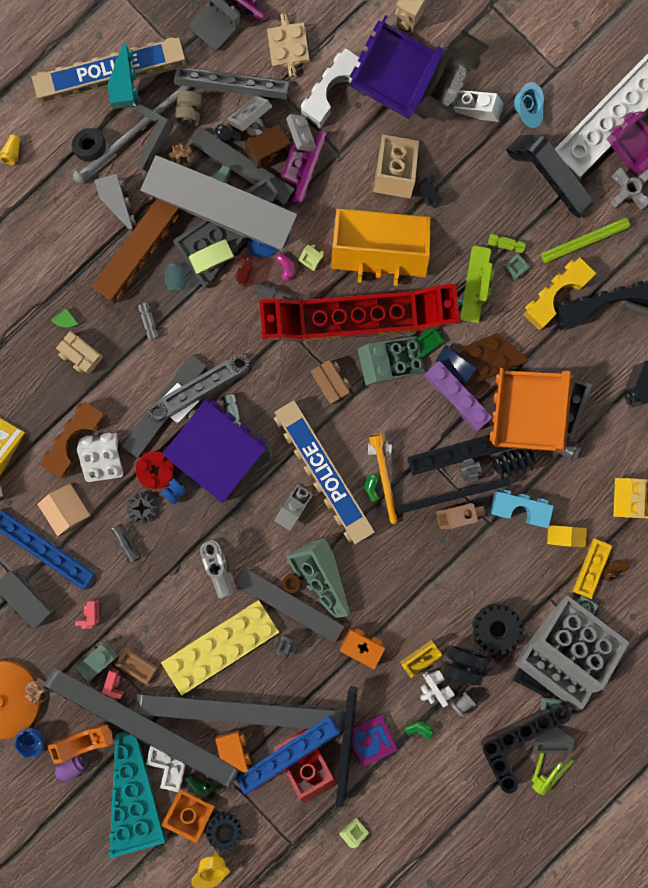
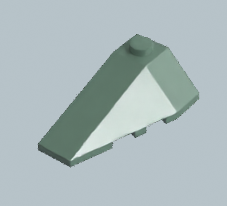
(319, 569)

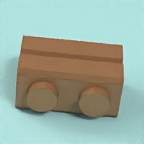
(330, 381)

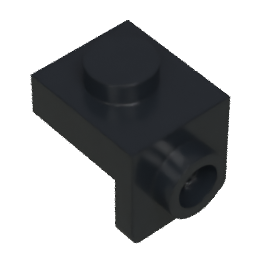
(429, 196)

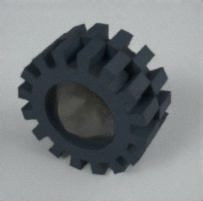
(223, 831)

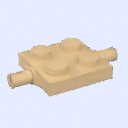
(288, 45)

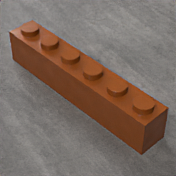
(136, 250)

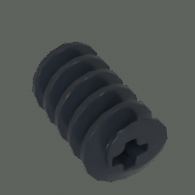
(514, 462)

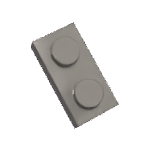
(301, 132)

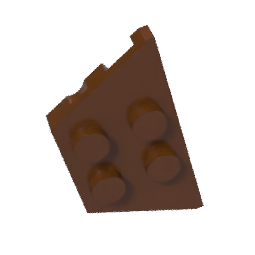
(489, 356)

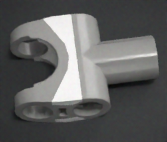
(219, 577)

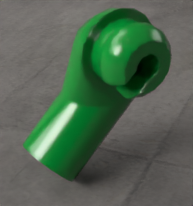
(370, 486)
(421, 728)

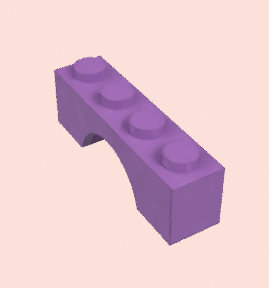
(460, 398)

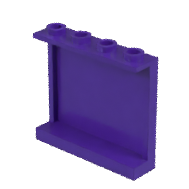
(395, 69)
(215, 450)

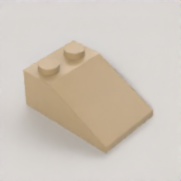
(396, 166)

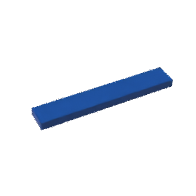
(45, 550)
(288, 755)

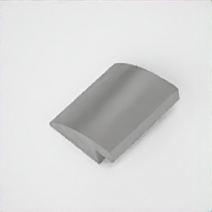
(575, 651)

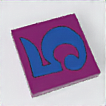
(372, 740)

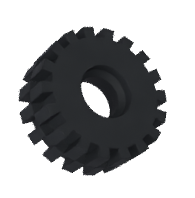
(483, 624)

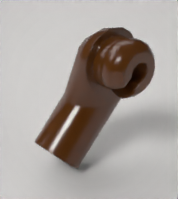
(613, 568)

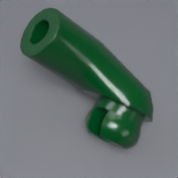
(199, 787)

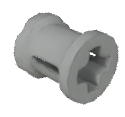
(463, 704)

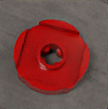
(145, 465)

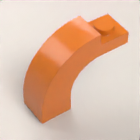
(80, 742)

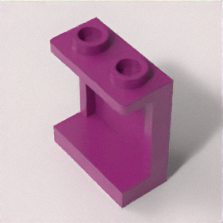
(631, 141)

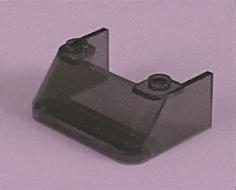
(455, 64)

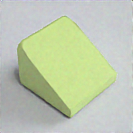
(354, 833)

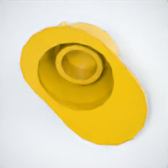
(210, 871)

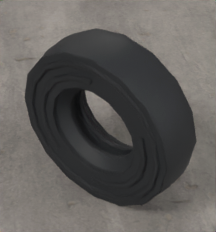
(93, 153)

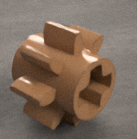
(181, 155)
(36, 691)

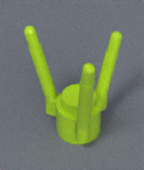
(543, 784)

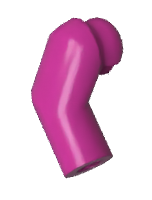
(288, 266)

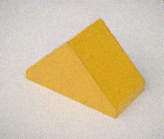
(566, 536)

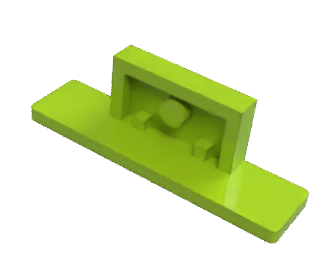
(477, 284)

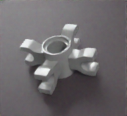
(621, 178)

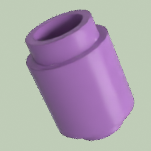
(69, 769)

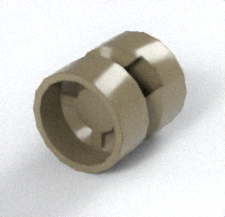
(189, 104)

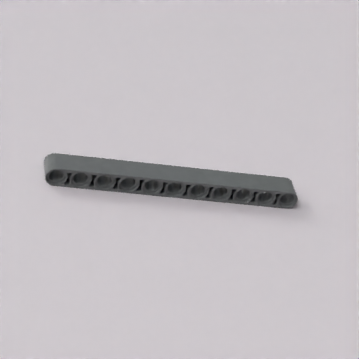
(235, 710)
(141, 728)

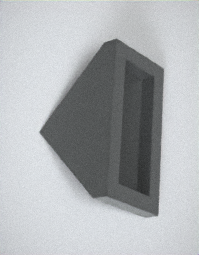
(553, 742)

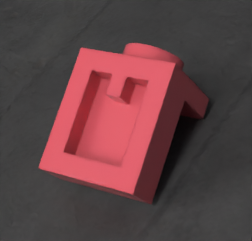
(91, 611)
(111, 682)

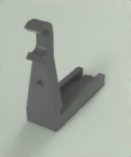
(157, 138)

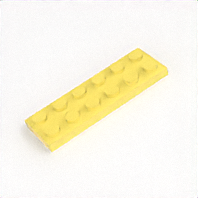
(220, 647)

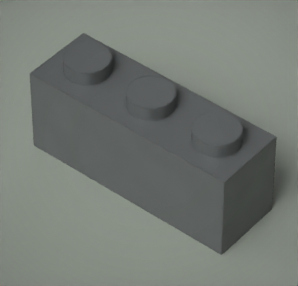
(578, 399)
(24, 599)

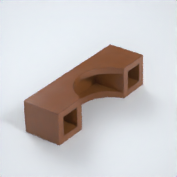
(59, 458)

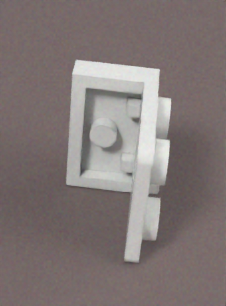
(100, 457)

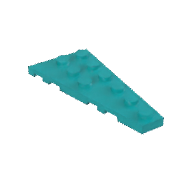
(133, 807)

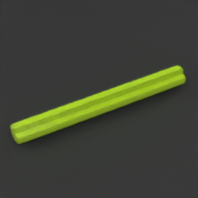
(585, 240)

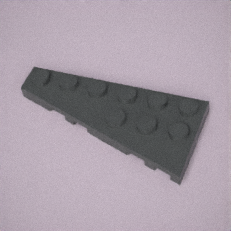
(207, 234)

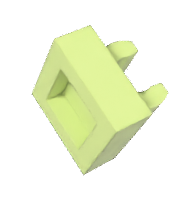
(311, 257)

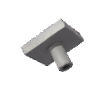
(250, 114)

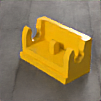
(421, 659)

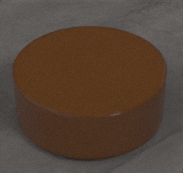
(291, 583)

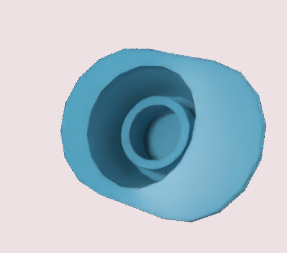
(530, 104)

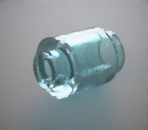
(173, 277)

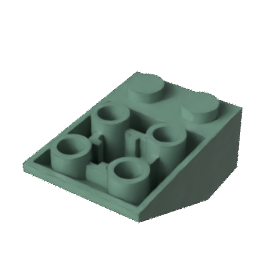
(389, 360)

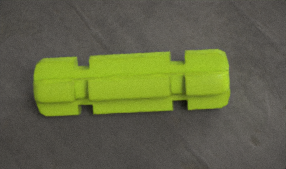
(506, 243)

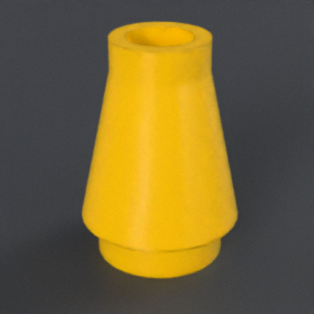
(10, 151)

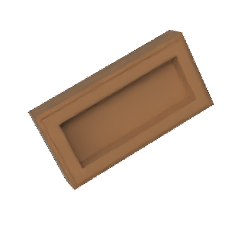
(136, 666)

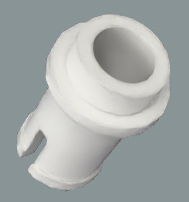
(386, 448)

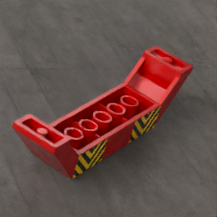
(359, 315)

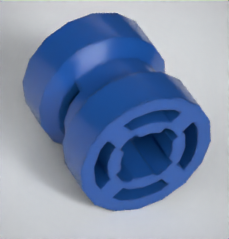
(174, 491)

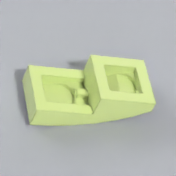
(211, 256)

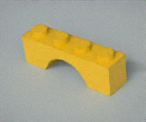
(575, 277)

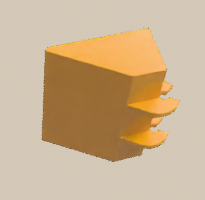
(381, 243)

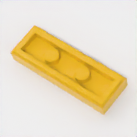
(592, 568)

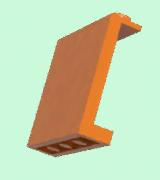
(531, 410)

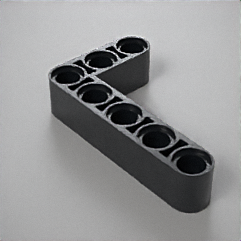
(554, 170)
(518, 739)

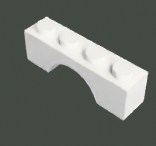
(317, 108)

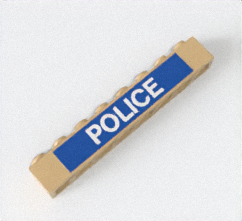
(95, 74)
(324, 472)

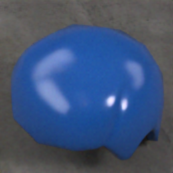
(29, 742)

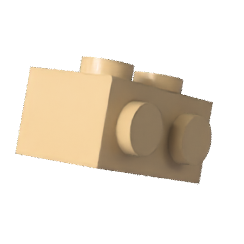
(409, 13)

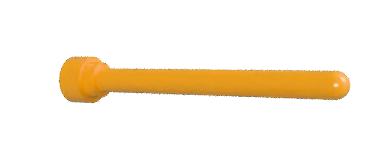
(377, 441)

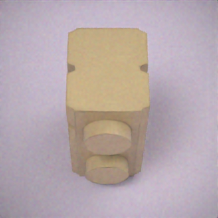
(79, 352)

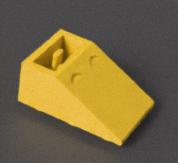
(631, 498)

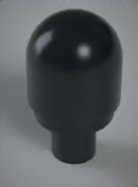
(226, 133)

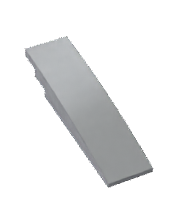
(219, 203)

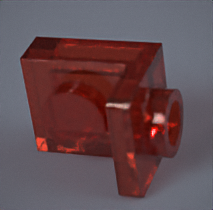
(243, 273)

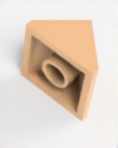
(63, 509)

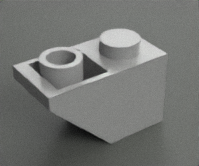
(293, 507)

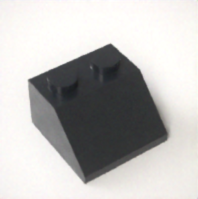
(637, 386)

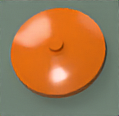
(15, 710)

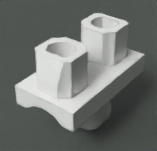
(442, 695)

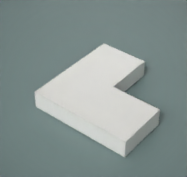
(173, 768)

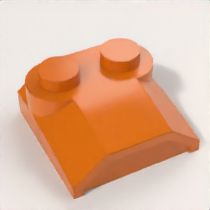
(188, 816)

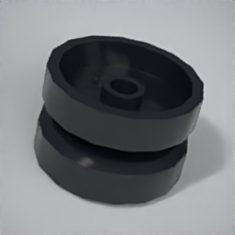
(464, 665)

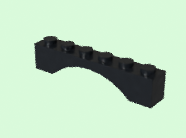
(574, 314)

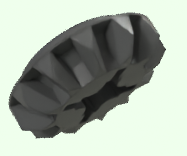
(148, 514)

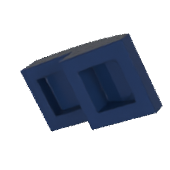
(456, 364)

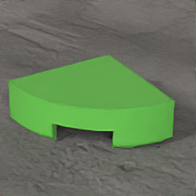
(65, 320)

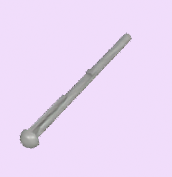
(109, 153)

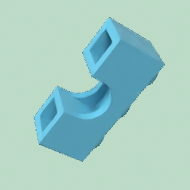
(538, 511)

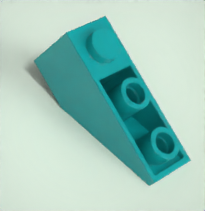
(120, 85)

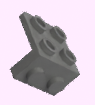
(216, 23)

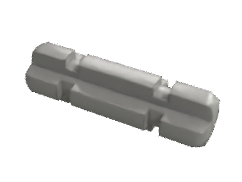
(148, 321)

